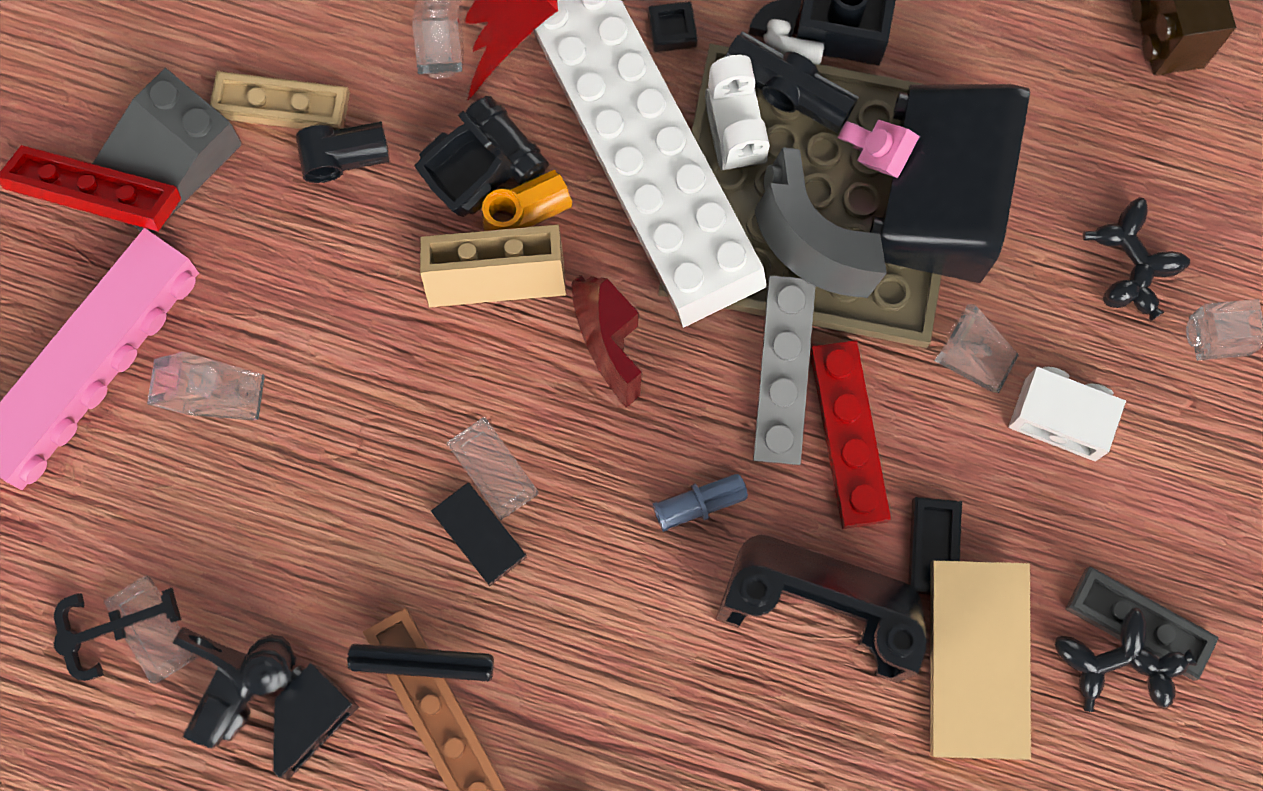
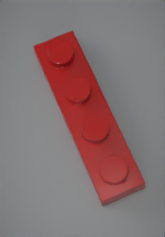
(89, 188)
(850, 434)

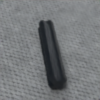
(420, 662)

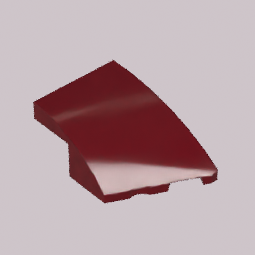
(604, 322)

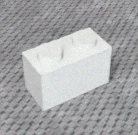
(1067, 413)

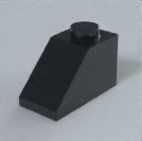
(306, 717)

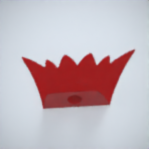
(506, 28)

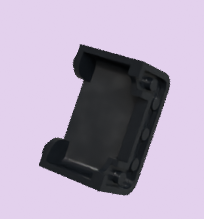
(959, 181)
(888, 606)

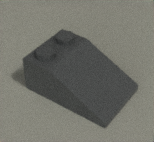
(169, 137)

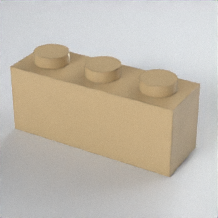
(492, 265)

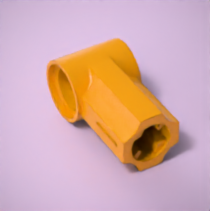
(527, 203)

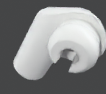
(778, 39)

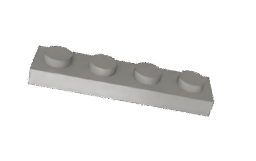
(784, 371)

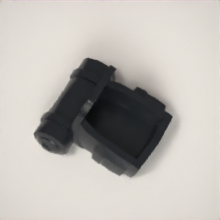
(479, 157)
(234, 684)

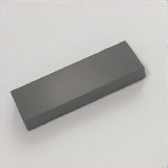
(1107, 602)

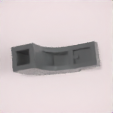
(810, 244)

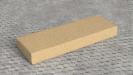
(279, 101)

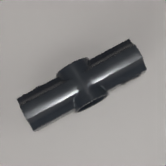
(794, 84)

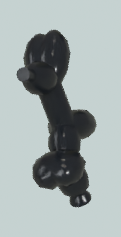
(1146, 265)
(1131, 652)

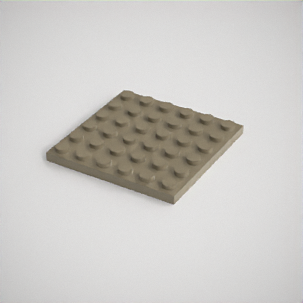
(842, 192)

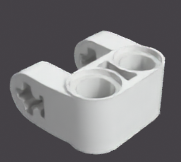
(735, 114)

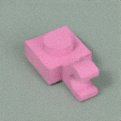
(884, 148)

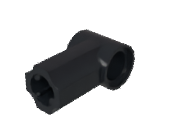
(329, 152)

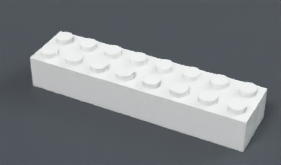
(650, 158)

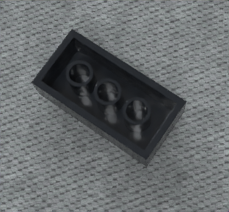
(848, 27)

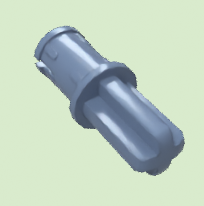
(700, 501)

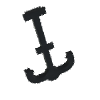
(68, 641)

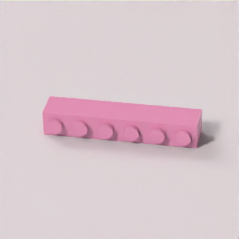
(88, 354)

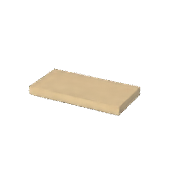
(980, 660)

